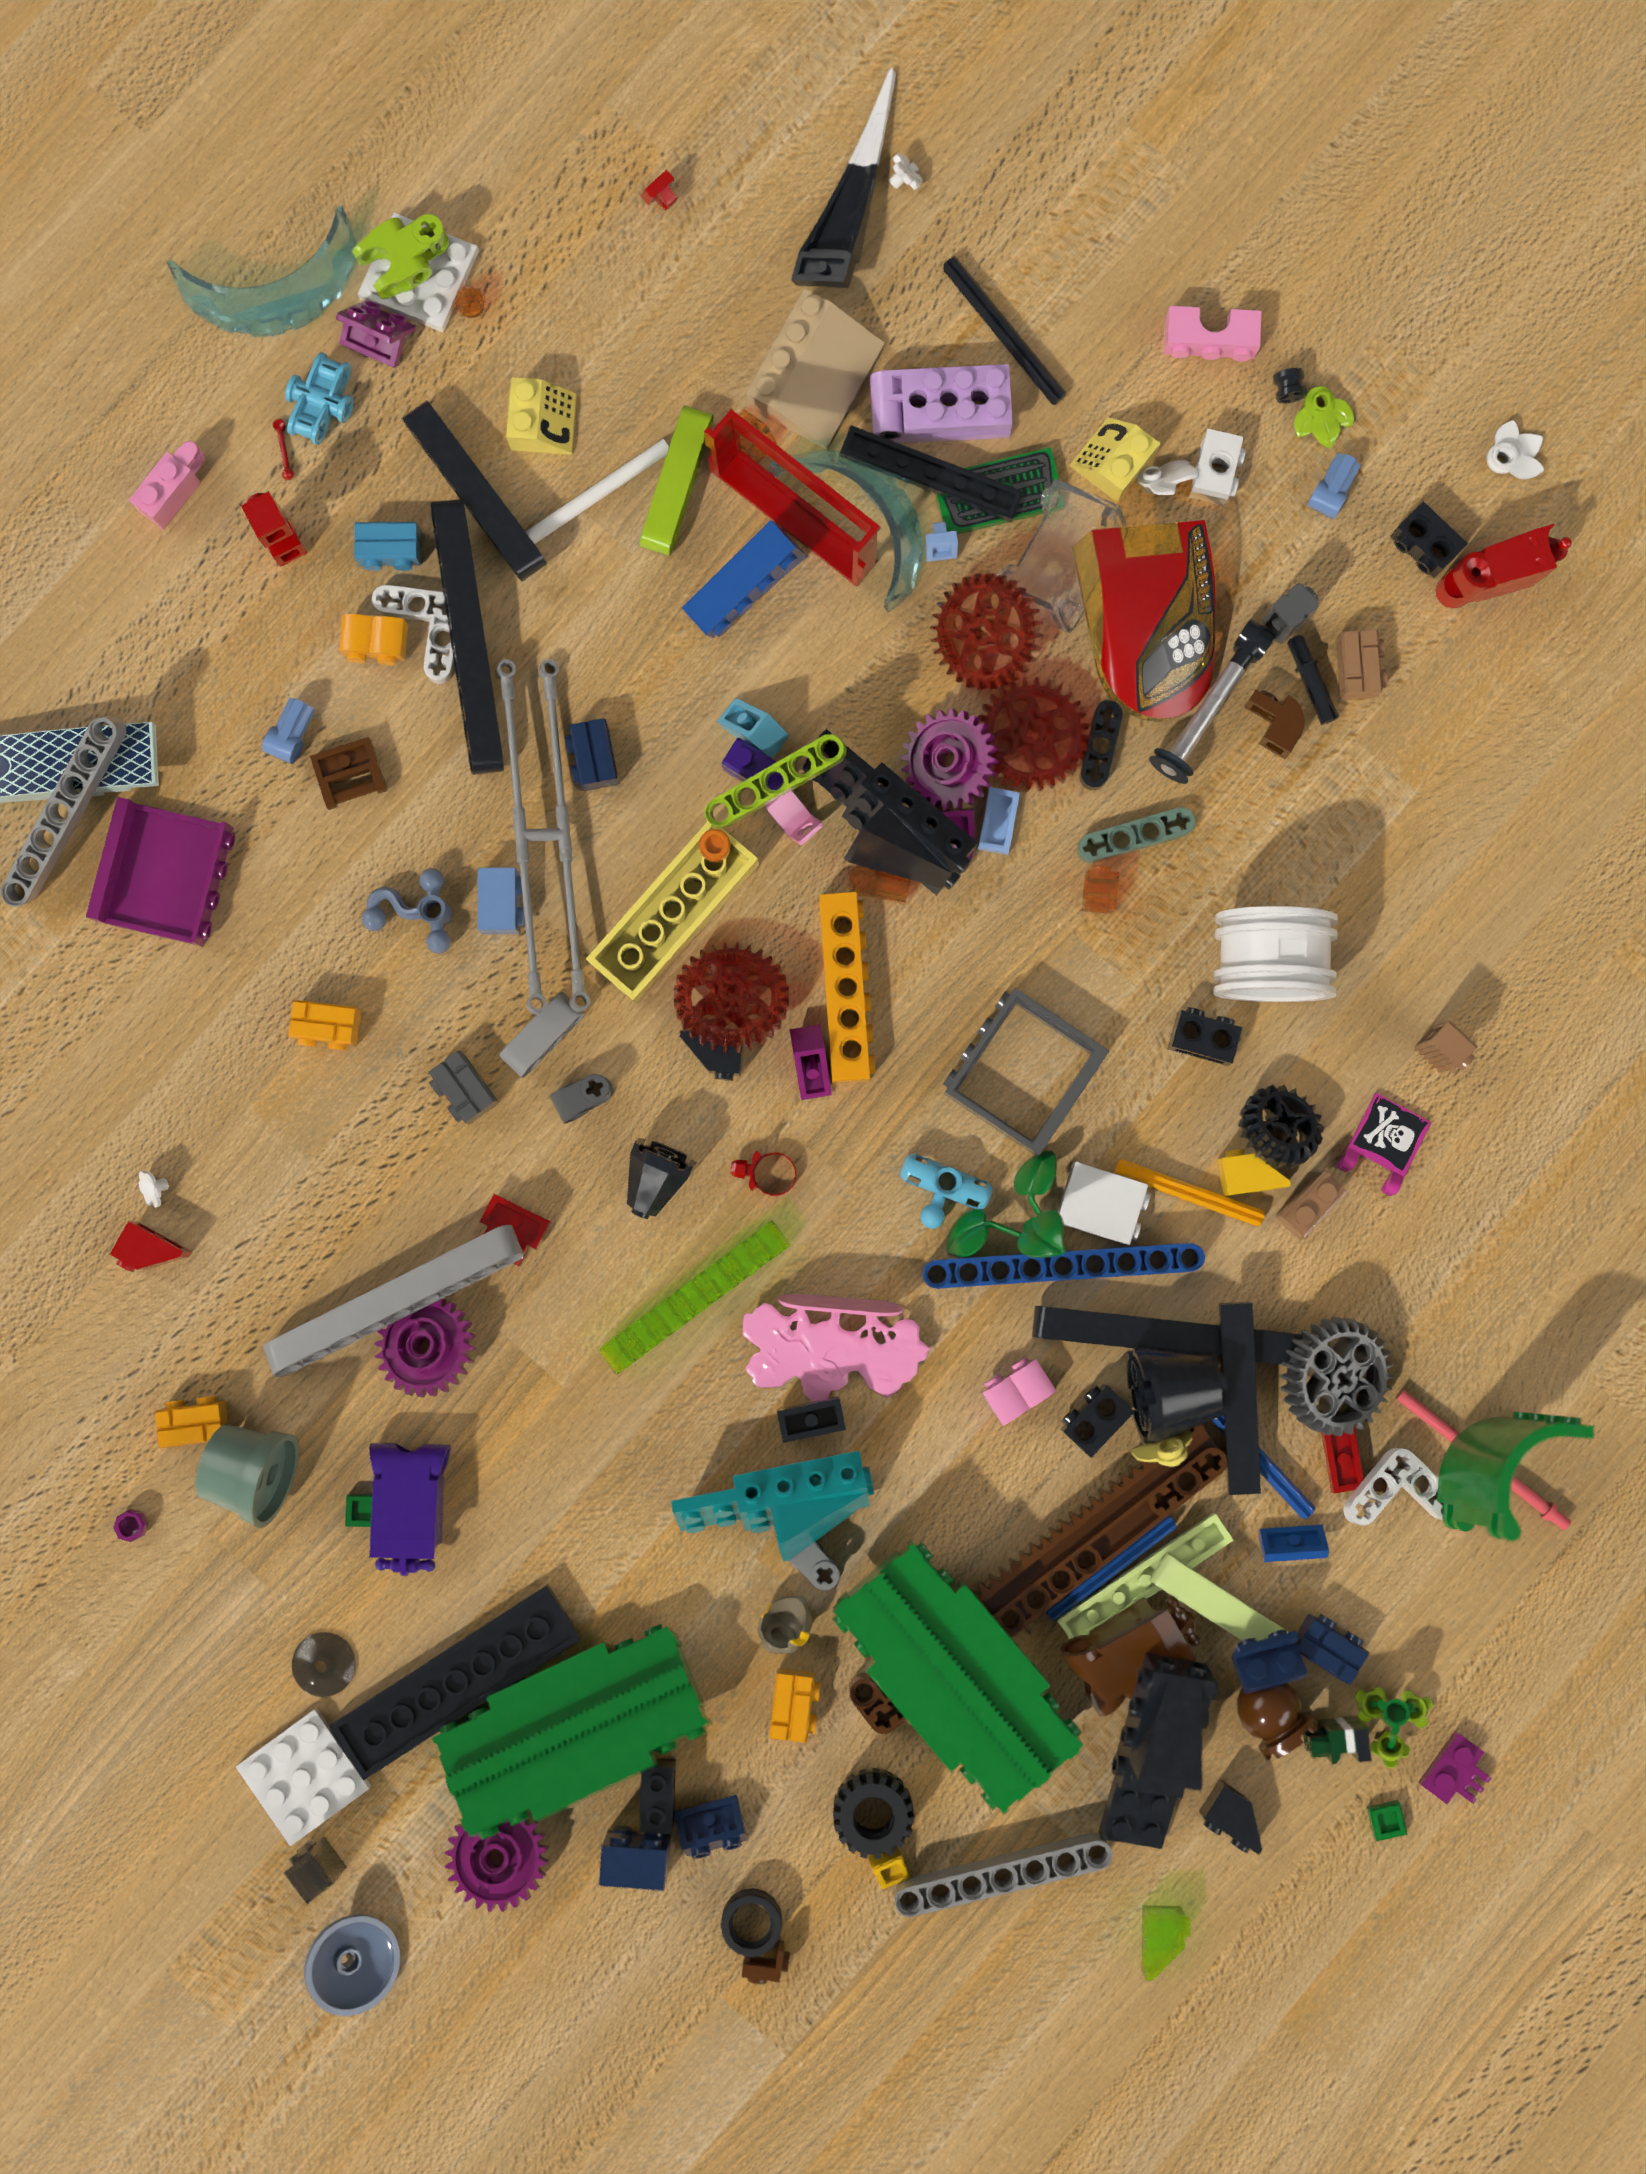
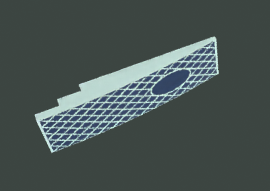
(37, 760)

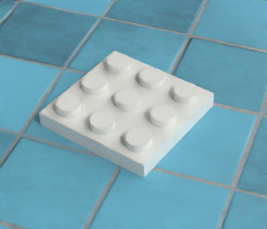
(435, 298)
(302, 1777)

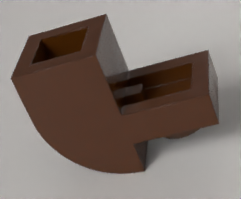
(1285, 721)

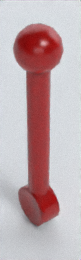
(279, 426)

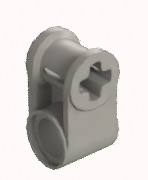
(811, 1560)

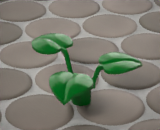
(1041, 1235)

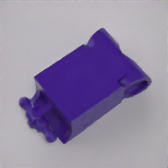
(407, 1505)

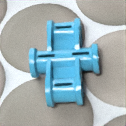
(319, 398)

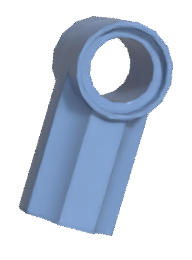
(1331, 492)
(285, 738)

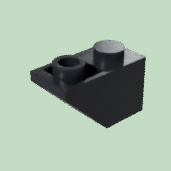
(1234, 1815)

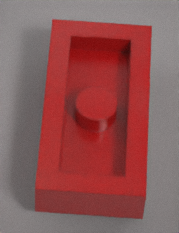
(1342, 1462)

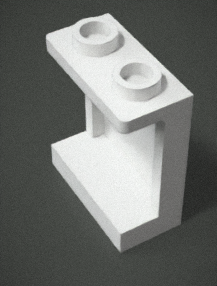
(1103, 1203)

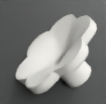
(152, 1188)

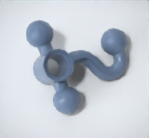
(431, 881)

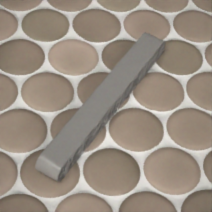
(393, 1301)

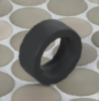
(744, 1947)

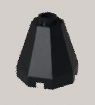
(655, 1176)

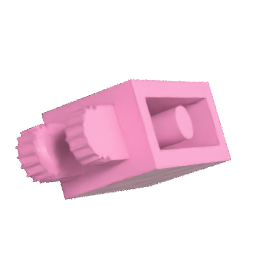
(169, 484)

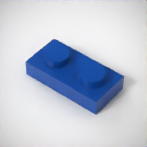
(1293, 1543)

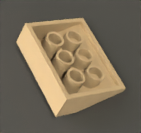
(814, 370)

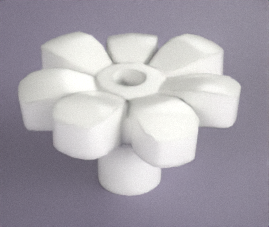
(905, 173)

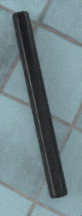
(1004, 330)

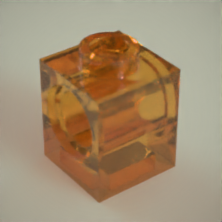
(1100, 890)

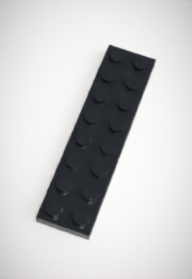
(455, 1682)

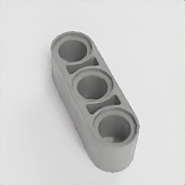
(541, 1035)

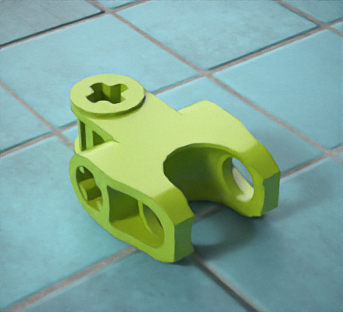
(406, 248)

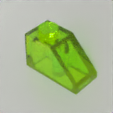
(1162, 1937)

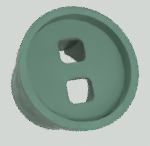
(247, 1472)

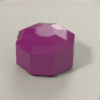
(130, 1525)

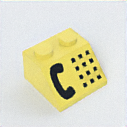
(540, 417)
(1115, 457)

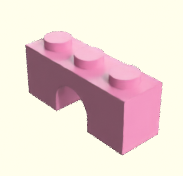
(1187, 336)

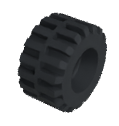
(873, 1840)

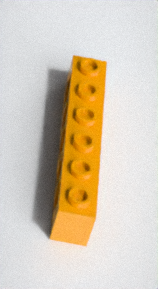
(833, 908)

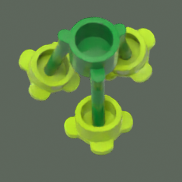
(1395, 1715)

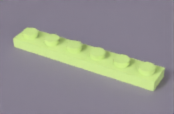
(1134, 1584)

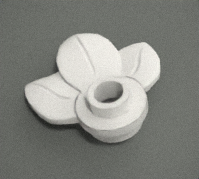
(1517, 450)
(1163, 479)

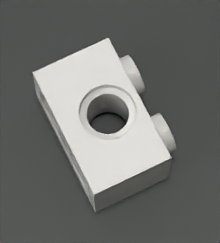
(1221, 449)

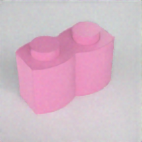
(1018, 1390)

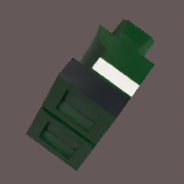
(1339, 1737)

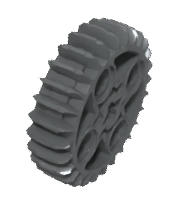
(1336, 1376)

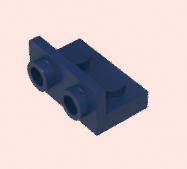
(1269, 1661)
(711, 1827)

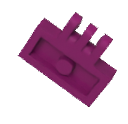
(1455, 1770)

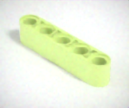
(1211, 1600)

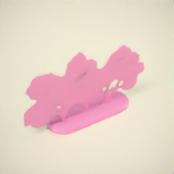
(825, 1352)

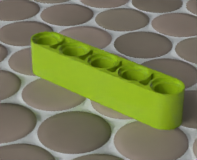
(676, 481)
(759, 781)

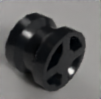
(1289, 385)

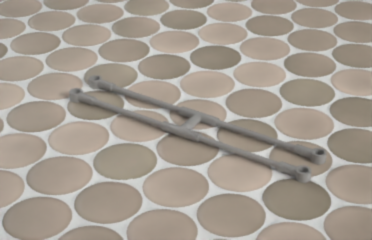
(560, 834)

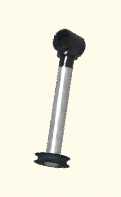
(1248, 649)

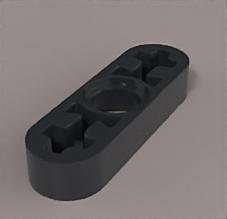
(1114, 725)

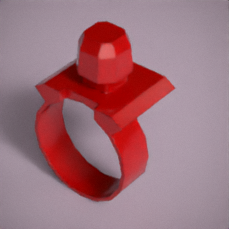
(740, 1169)

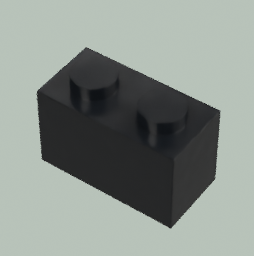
(811, 1419)

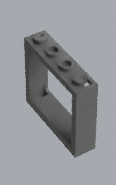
(988, 1030)

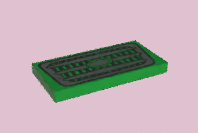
(1027, 472)

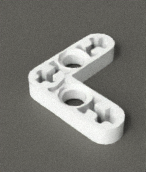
(437, 621)
(1403, 1478)

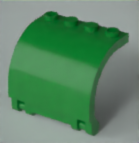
(1481, 1467)

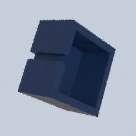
(634, 1859)

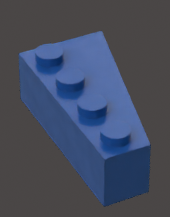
(744, 580)

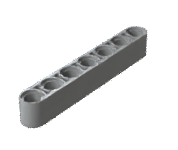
(75, 802)
(990, 1886)

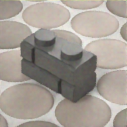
(1291, 612)
(463, 1088)

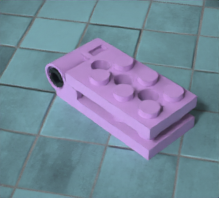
(897, 390)

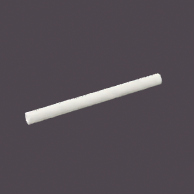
(598, 491)

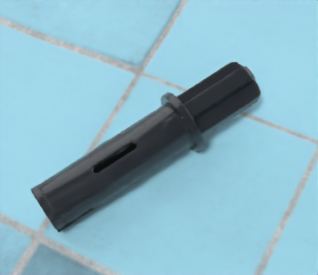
(1312, 680)

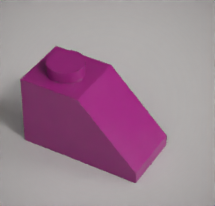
(810, 1062)

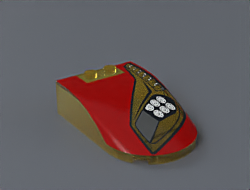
(1150, 614)

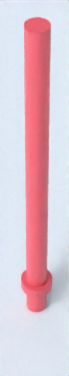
(1548, 1511)

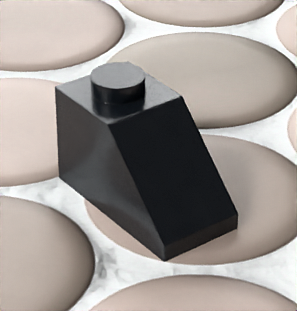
(716, 1062)

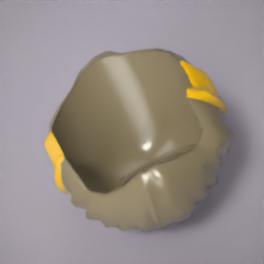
(785, 1625)

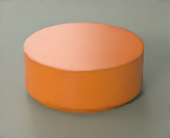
(714, 845)

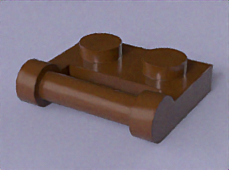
(345, 763)

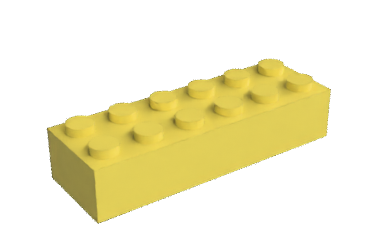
(670, 916)

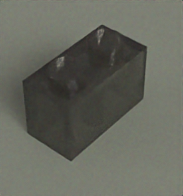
(314, 1868)

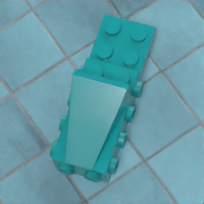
(798, 1509)

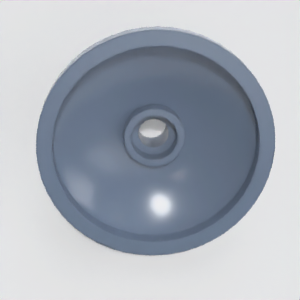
(364, 1977)

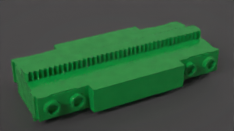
(957, 1676)
(571, 1731)

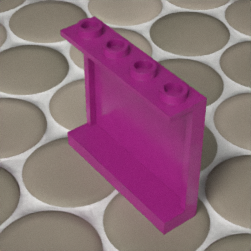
(160, 872)

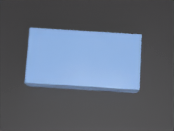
(998, 821)

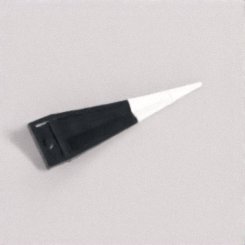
(839, 234)

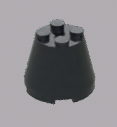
(1173, 1390)

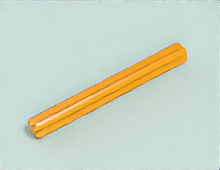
(1190, 1193)

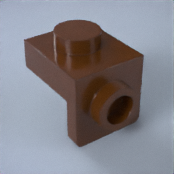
(765, 1969)

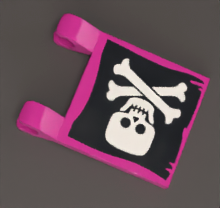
(1388, 1138)

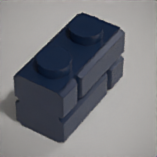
(593, 755)
(1330, 1649)

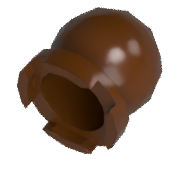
(1275, 1718)

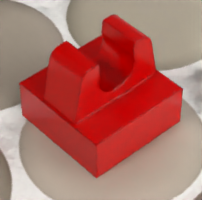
(660, 191)

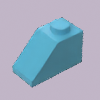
(753, 727)

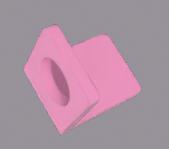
(794, 818)

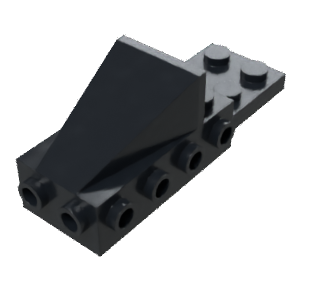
(892, 835)
(1158, 1749)

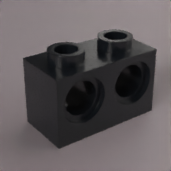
(1434, 533)
(1203, 1045)
(1102, 1426)
(658, 1798)

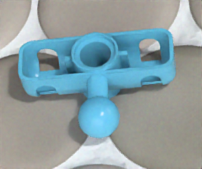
(964, 1187)

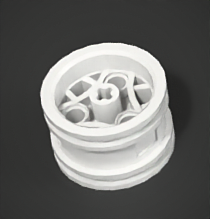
(1275, 954)

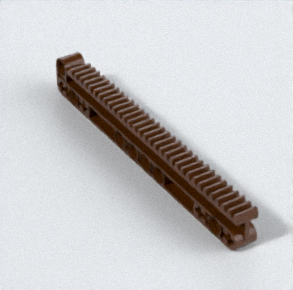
(1102, 1528)

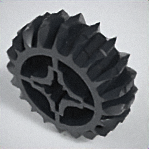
(1284, 1117)

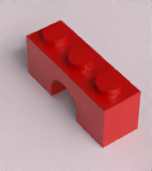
(273, 528)

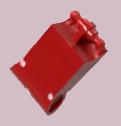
(1502, 568)

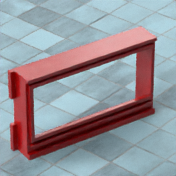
(785, 506)

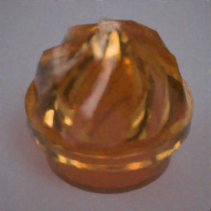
(470, 301)

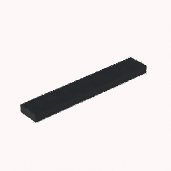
(930, 473)
(1240, 1398)

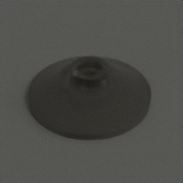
(336, 1655)

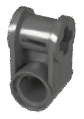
(576, 1100)

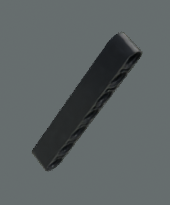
(474, 490)

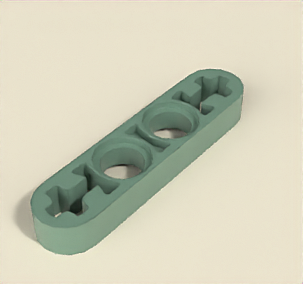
(1134, 832)

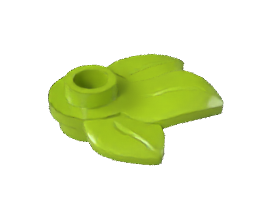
(1323, 421)

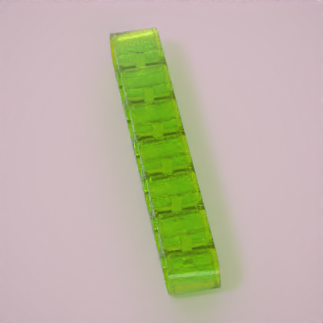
(694, 1297)

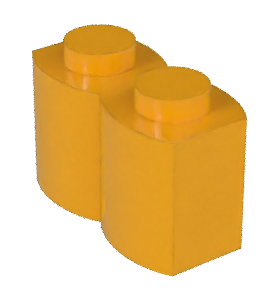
(373, 638)

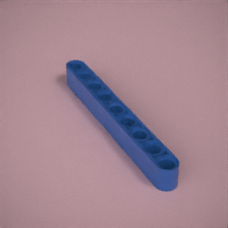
(1078, 1267)

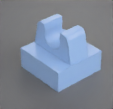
(941, 544)

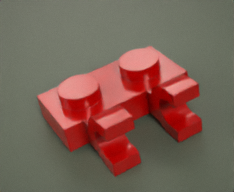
(527, 1225)

